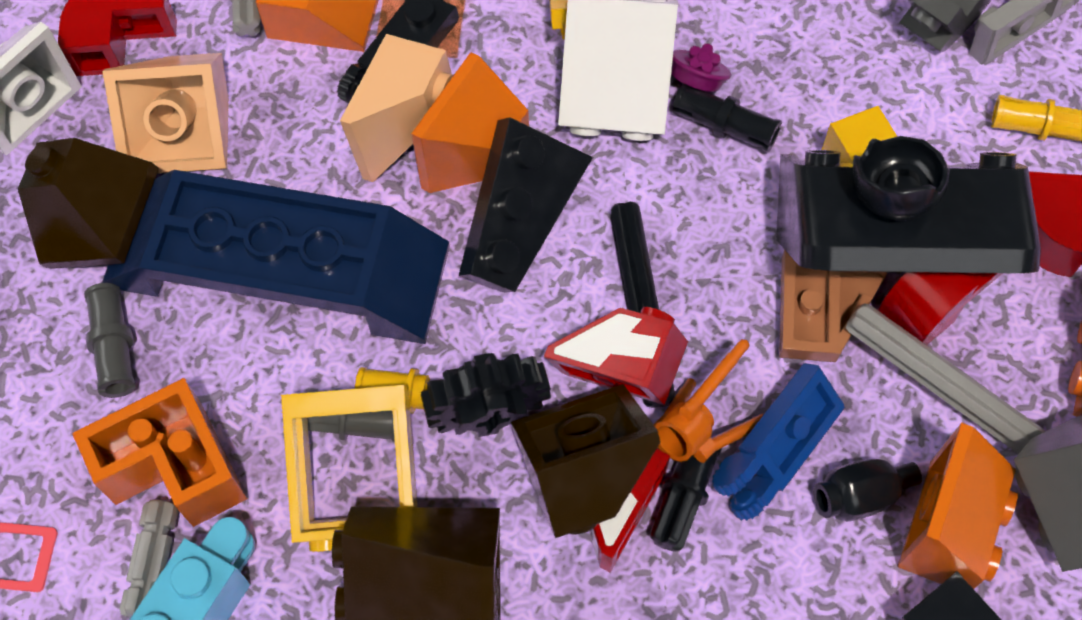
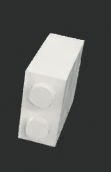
(617, 66)

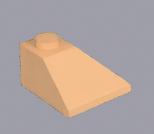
(392, 101)
(171, 111)

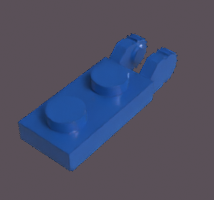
(779, 442)

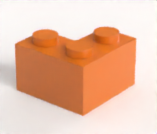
(161, 441)

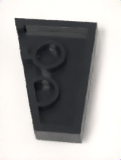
(518, 203)

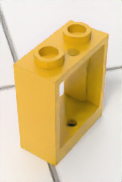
(297, 452)

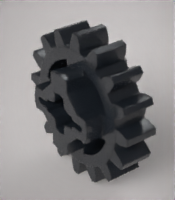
(485, 394)

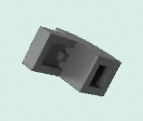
(942, 20)

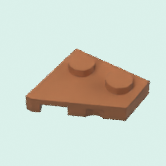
(818, 309)

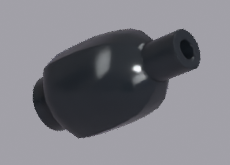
(863, 488)

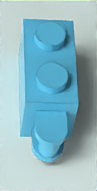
(202, 579)

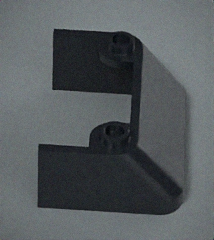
(977, 227)

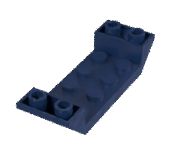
(287, 250)

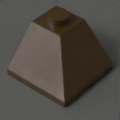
(83, 202)
(586, 457)

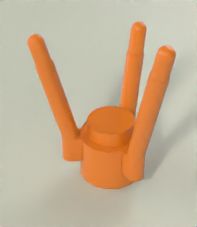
(688, 424)

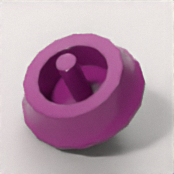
(700, 68)

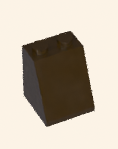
(418, 564)

